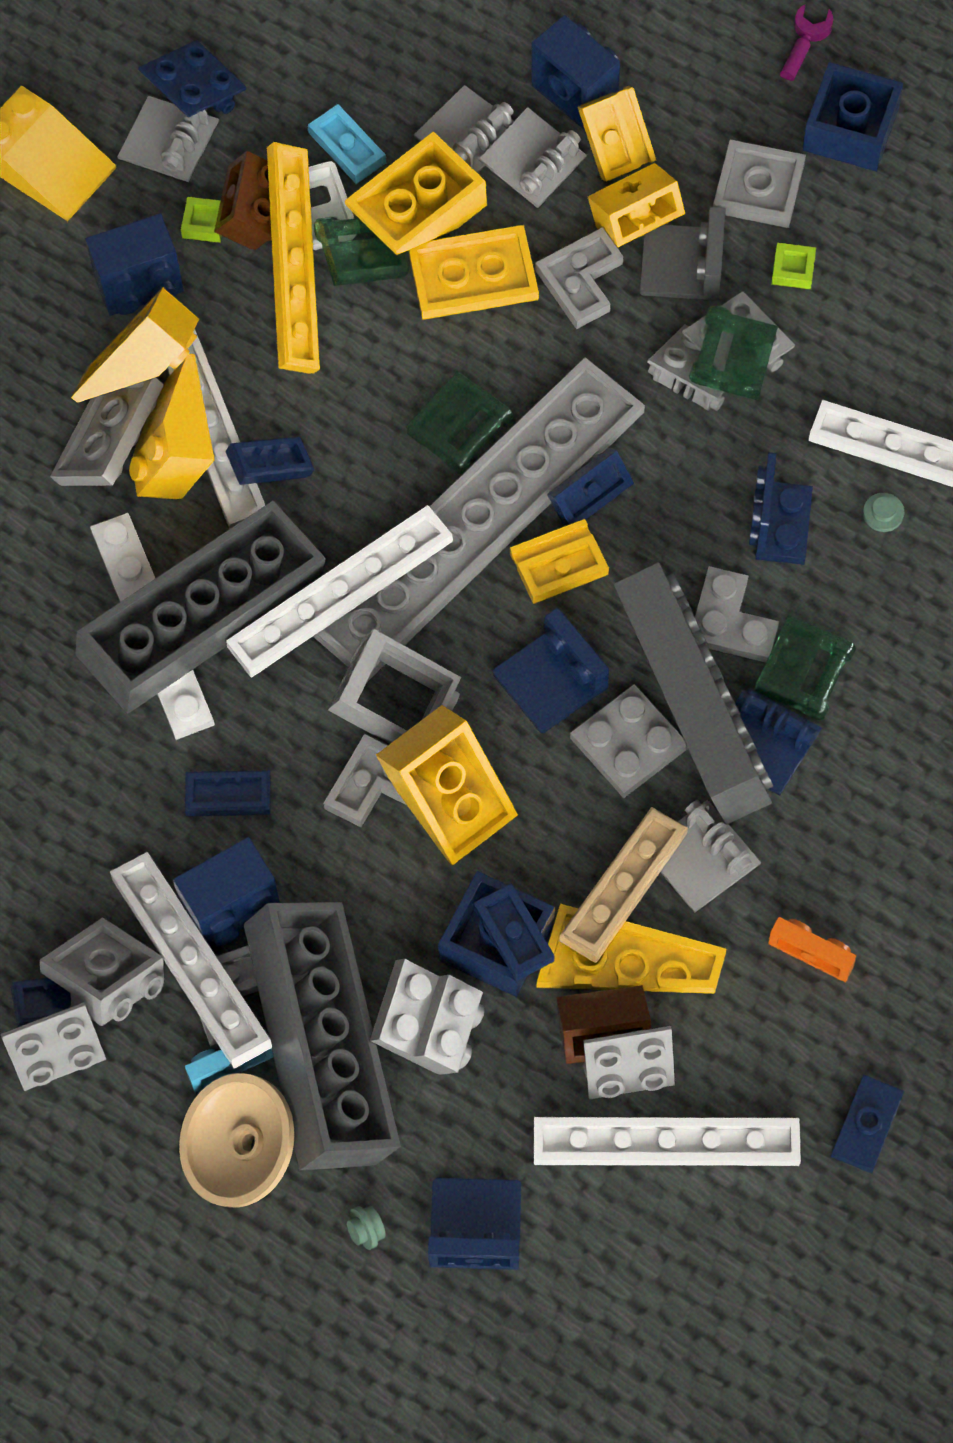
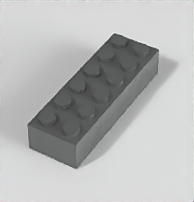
(197, 606)
(696, 692)
(321, 1035)

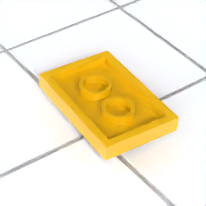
(473, 272)

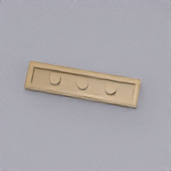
(623, 884)

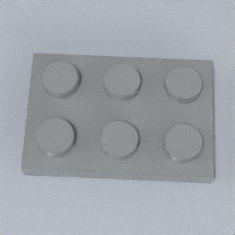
(106, 435)

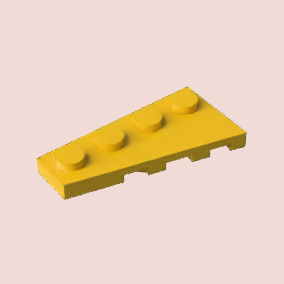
(634, 959)

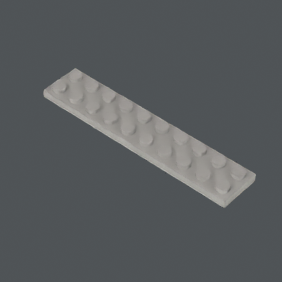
(495, 504)

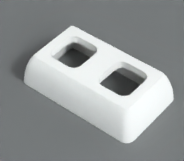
(328, 176)

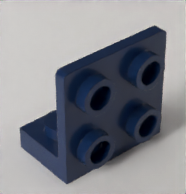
(780, 517)
(553, 674)
(475, 1224)

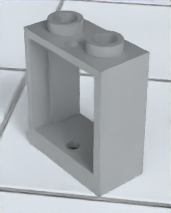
(381, 647)

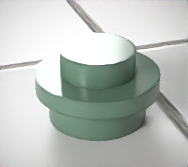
(883, 512)
(365, 1227)

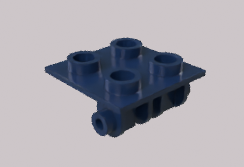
(194, 79)
(778, 735)

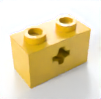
(637, 204)

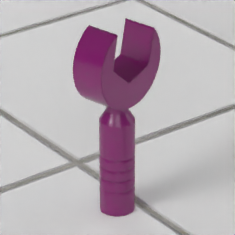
(807, 33)

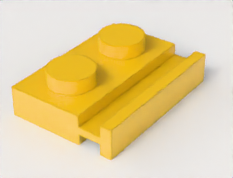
(617, 133)
(559, 561)

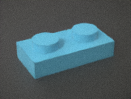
(347, 143)
(213, 1064)

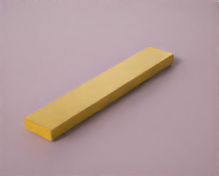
(293, 258)

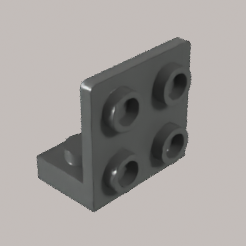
(684, 259)

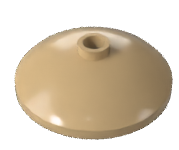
(220, 1135)

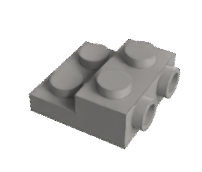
(105, 971)
(428, 1018)

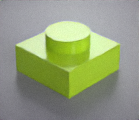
(200, 219)
(793, 266)

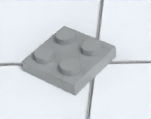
(759, 183)
(629, 741)

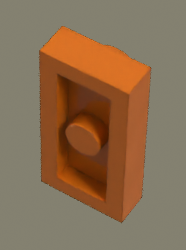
(799, 941)

